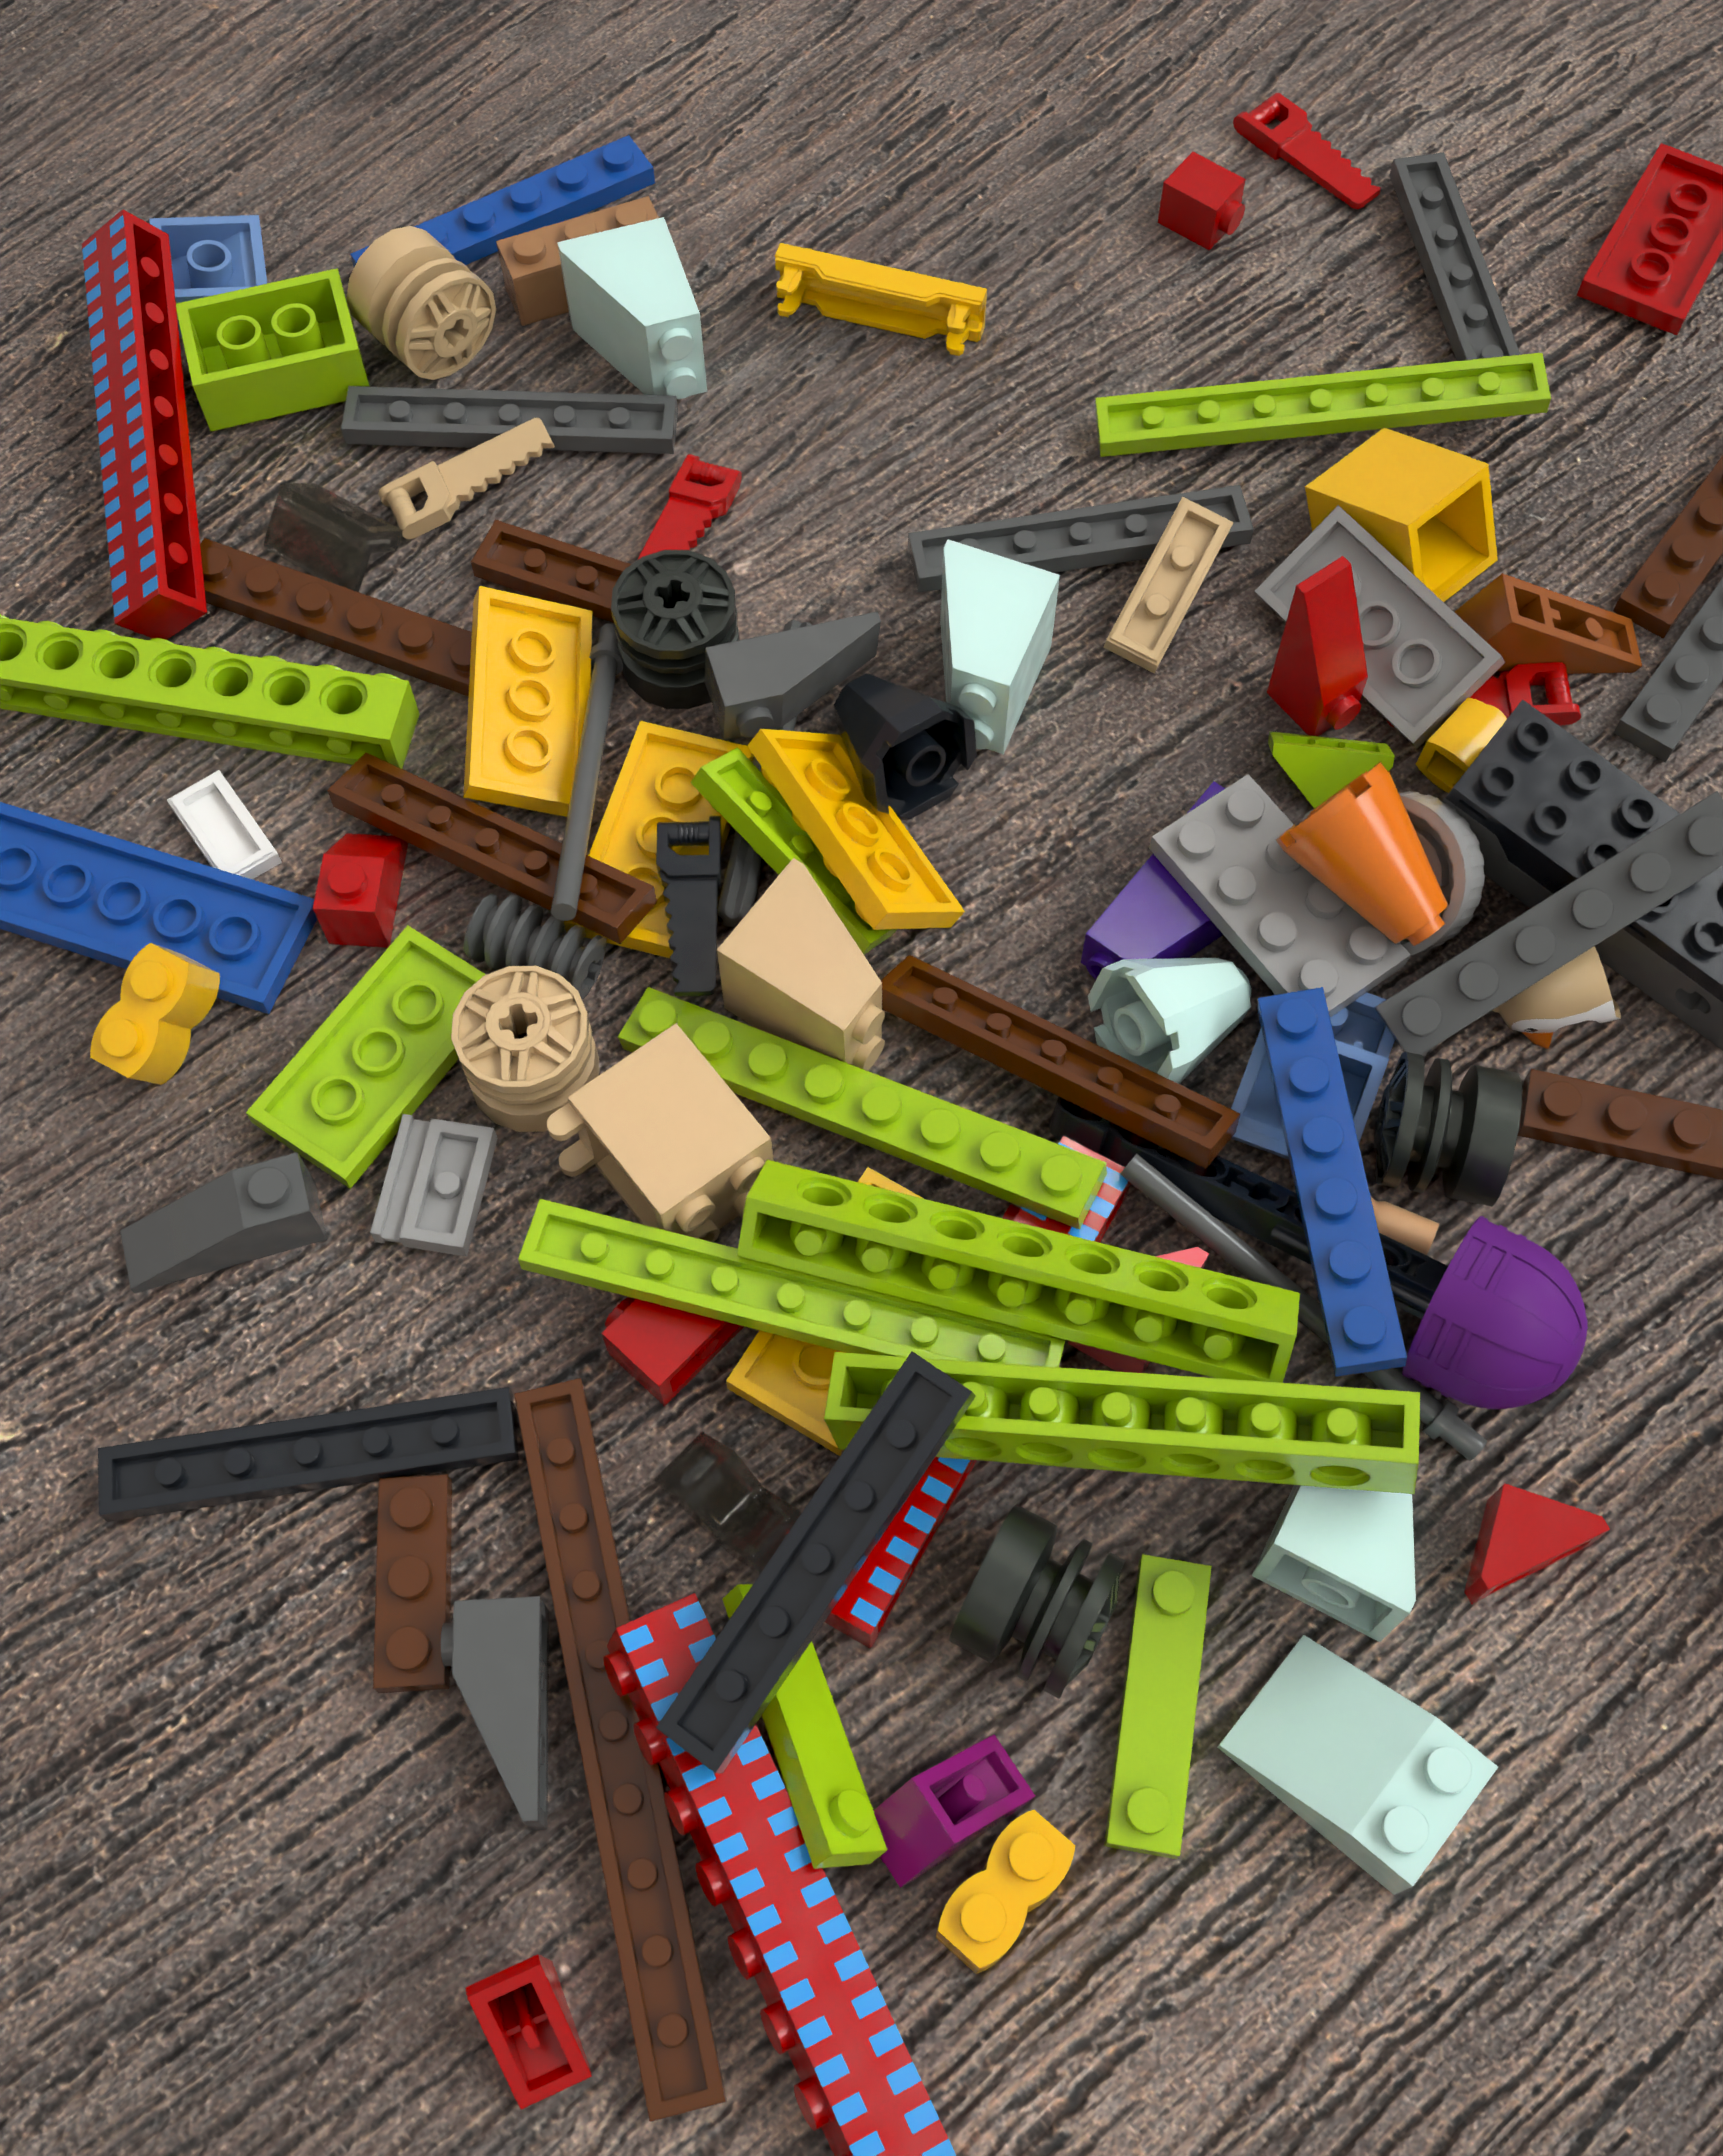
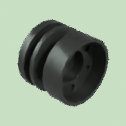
(664, 619)
(1461, 1130)
(1037, 1601)

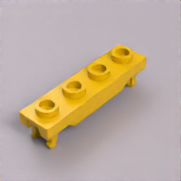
(880, 296)

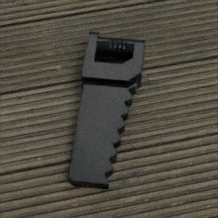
(692, 902)

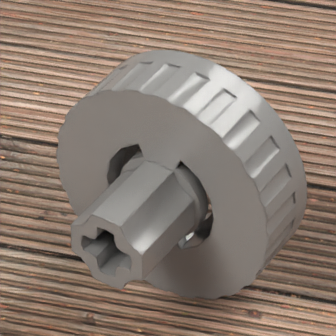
(1454, 860)

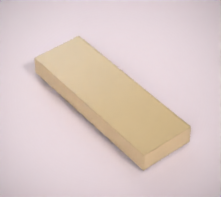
(1168, 585)

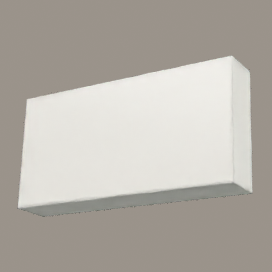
(224, 828)

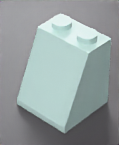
(636, 306)
(993, 636)
(1345, 1555)

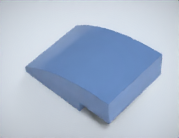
(213, 254)
(1363, 1053)

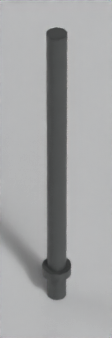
(605, 665)
(1438, 1417)

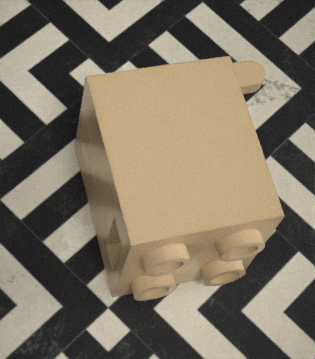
(666, 1137)

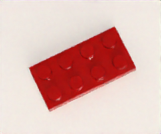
(1661, 242)

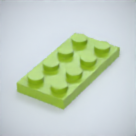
(369, 1059)

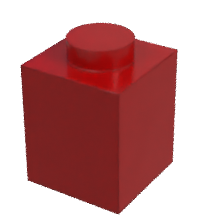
(1202, 201)

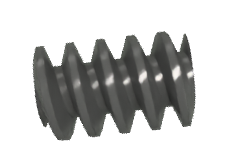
(507, 939)

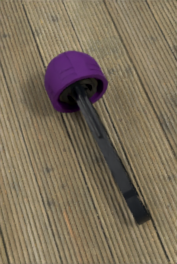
(1494, 1322)

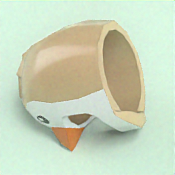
(1561, 999)

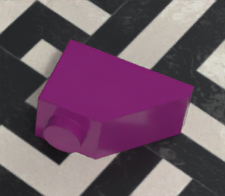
(949, 1808)

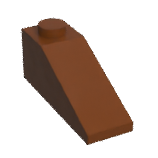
(1545, 626)

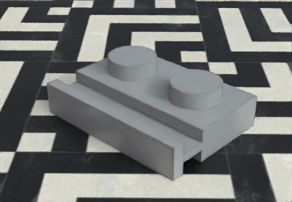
(434, 1185)

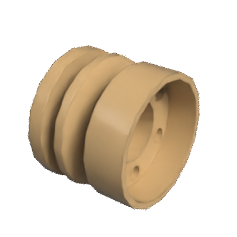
(421, 302)
(532, 1076)

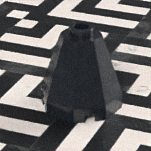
(903, 744)

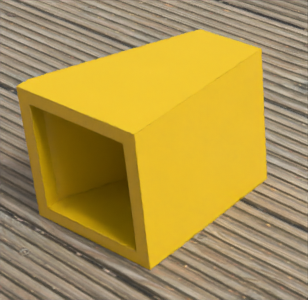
(1418, 504)

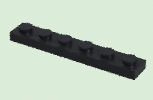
(306, 1454)
(815, 1563)

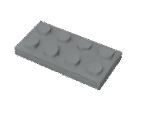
(1415, 647)
(1270, 905)

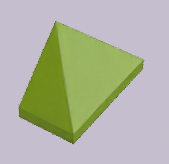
(1325, 764)

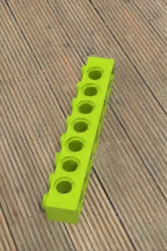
(204, 693)
(1019, 1275)
(1158, 1423)

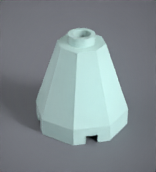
(1168, 1010)

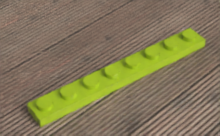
(1322, 404)
(879, 1111)
(762, 1296)

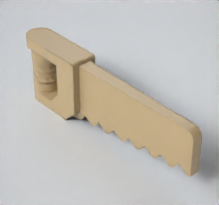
(461, 477)

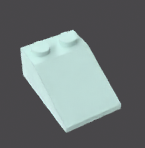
(1358, 1763)

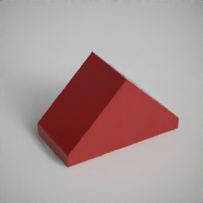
(1525, 1535)
(530, 2029)

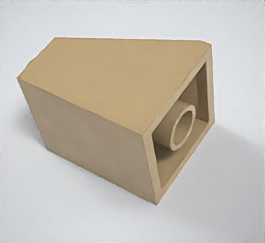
(802, 973)

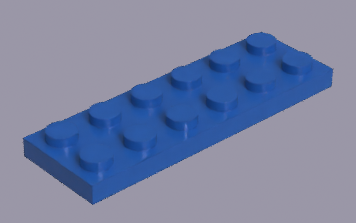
(119, 896)

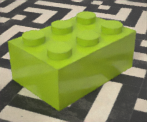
(271, 349)

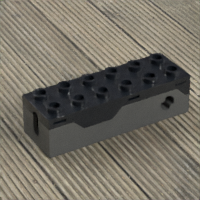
(1560, 809)

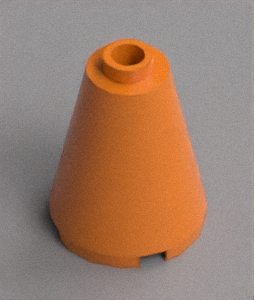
(1371, 857)

